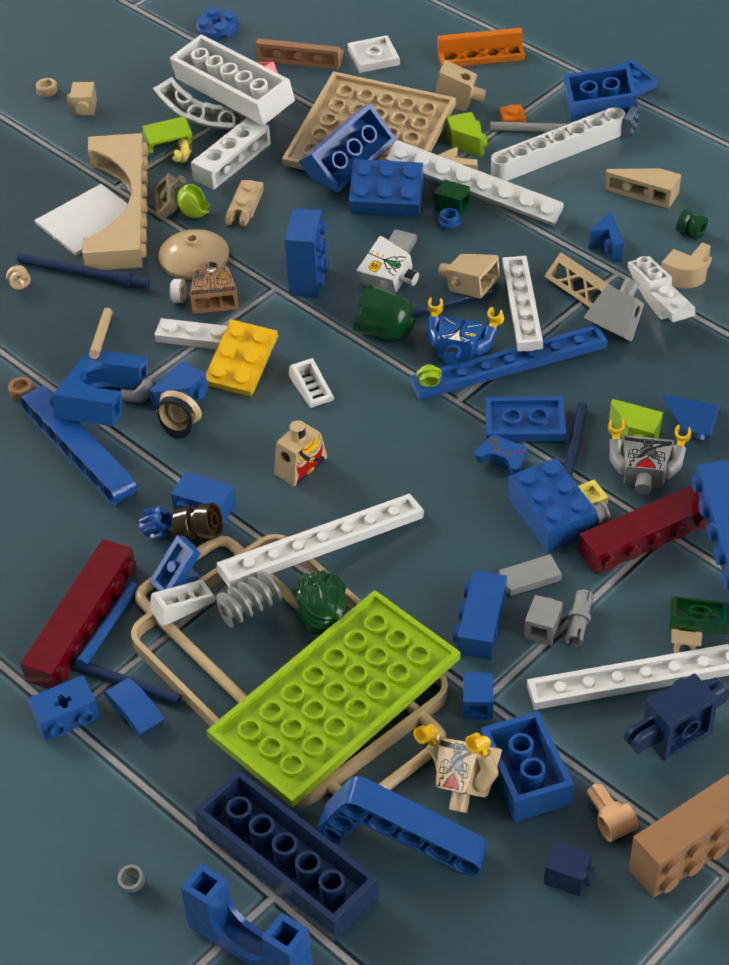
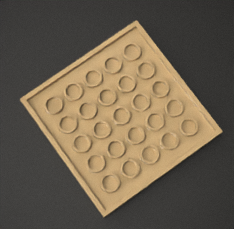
(409, 113)

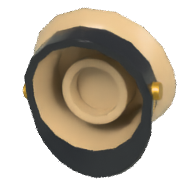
(177, 413)

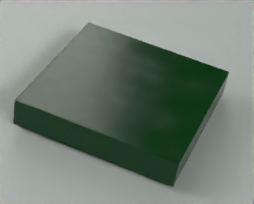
(699, 615)

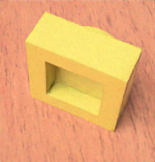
(593, 492)

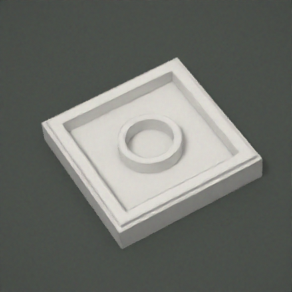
(373, 54)

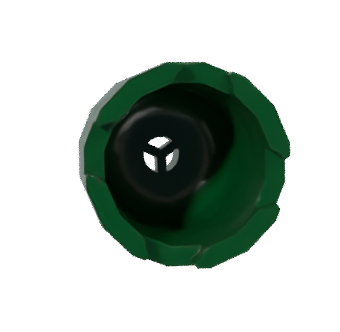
(384, 315)

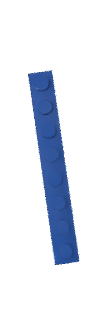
(513, 361)

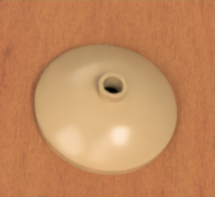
(191, 251)

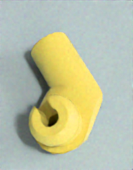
(183, 155)

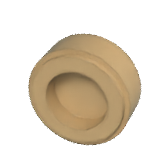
(46, 87)

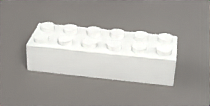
(232, 79)

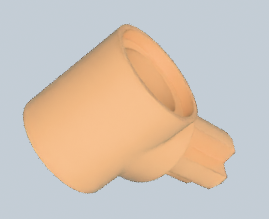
(613, 817)

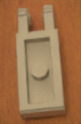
(245, 202)

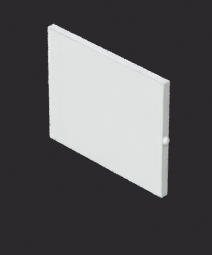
(82, 217)

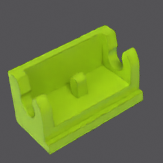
(166, 132)

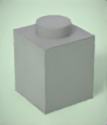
(543, 620)

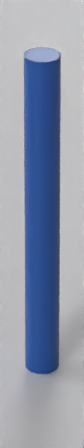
(107, 624)

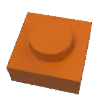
(512, 113)

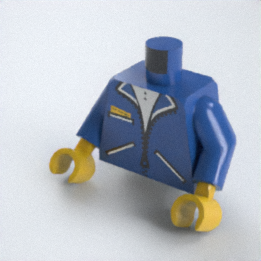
(460, 338)

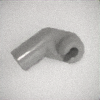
(140, 394)

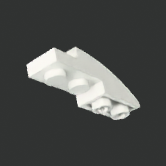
(658, 291)

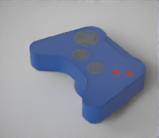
(503, 452)

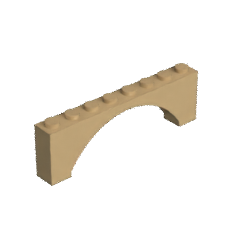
(122, 241)

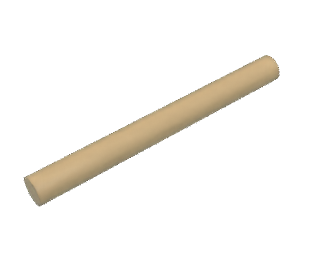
(100, 333)

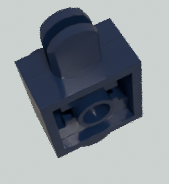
(678, 716)

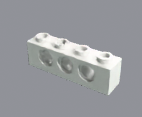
(230, 153)

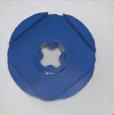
(217, 23)

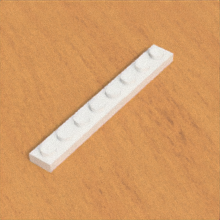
(481, 184)
(320, 540)
(627, 677)

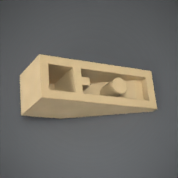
(647, 185)

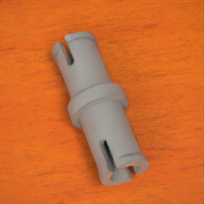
(579, 618)

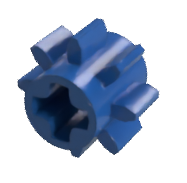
(156, 523)

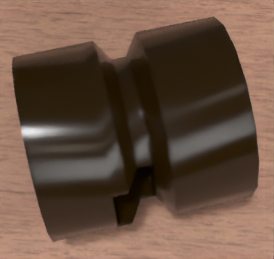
(198, 522)

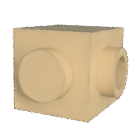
(82, 98)

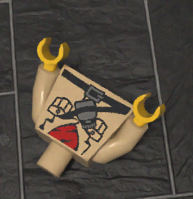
(461, 766)

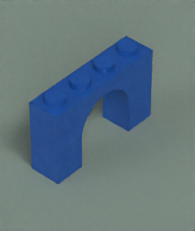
(79, 394)
(218, 920)

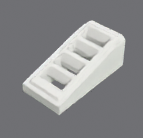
(309, 367)
(167, 611)

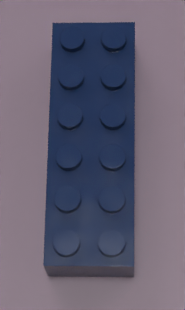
(287, 855)

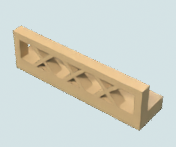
(581, 272)

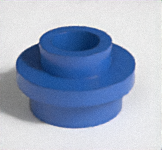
(449, 218)

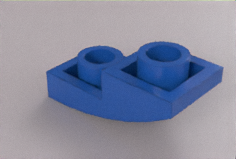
(135, 706)

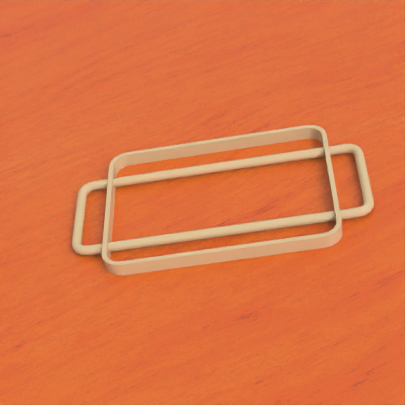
(331, 784)

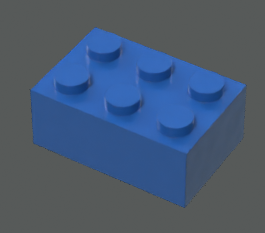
(599, 90)
(386, 188)
(306, 253)
(551, 504)
(530, 767)

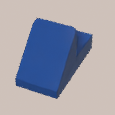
(607, 236)
(177, 565)

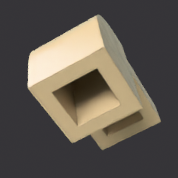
(688, 270)

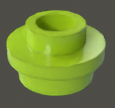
(429, 375)

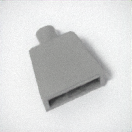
(617, 310)

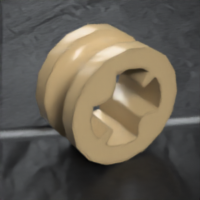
(16, 271)

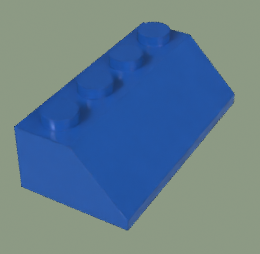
(357, 137)

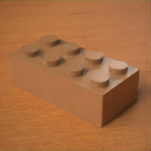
(682, 840)

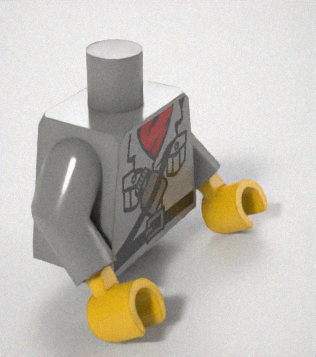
(646, 460)

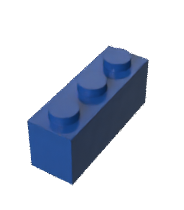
(480, 614)

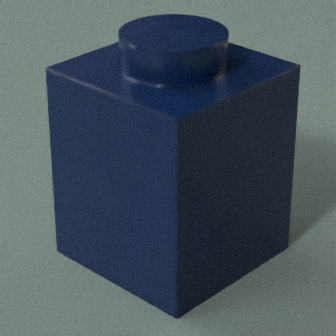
(569, 869)

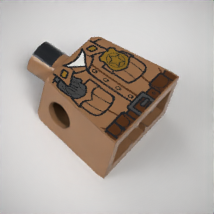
(213, 289)

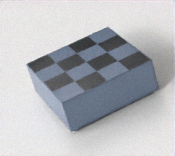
(630, 122)

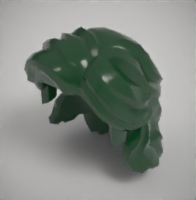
(320, 600)

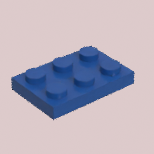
(526, 418)

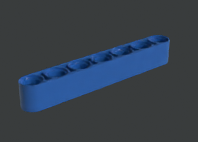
(80, 448)

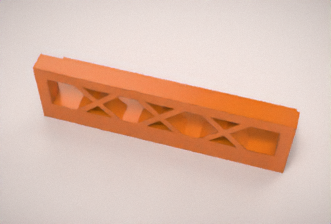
(480, 45)

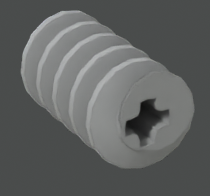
(247, 596)

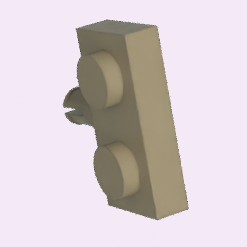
(166, 195)

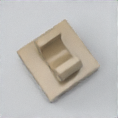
(685, 637)

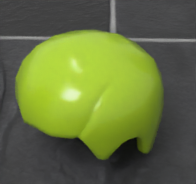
(192, 201)

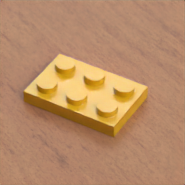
(241, 358)

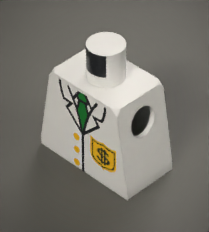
(387, 267)

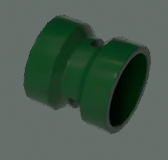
(692, 224)

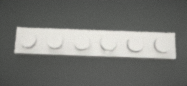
(522, 304)

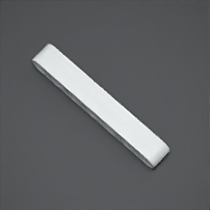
(557, 144)

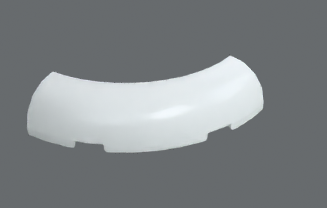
(195, 111)

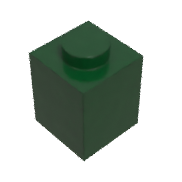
(452, 196)

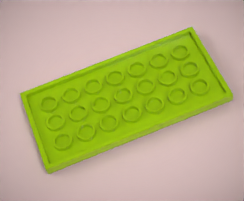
(333, 697)

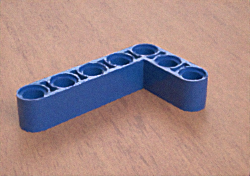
(404, 821)

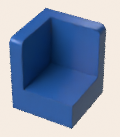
(477, 695)

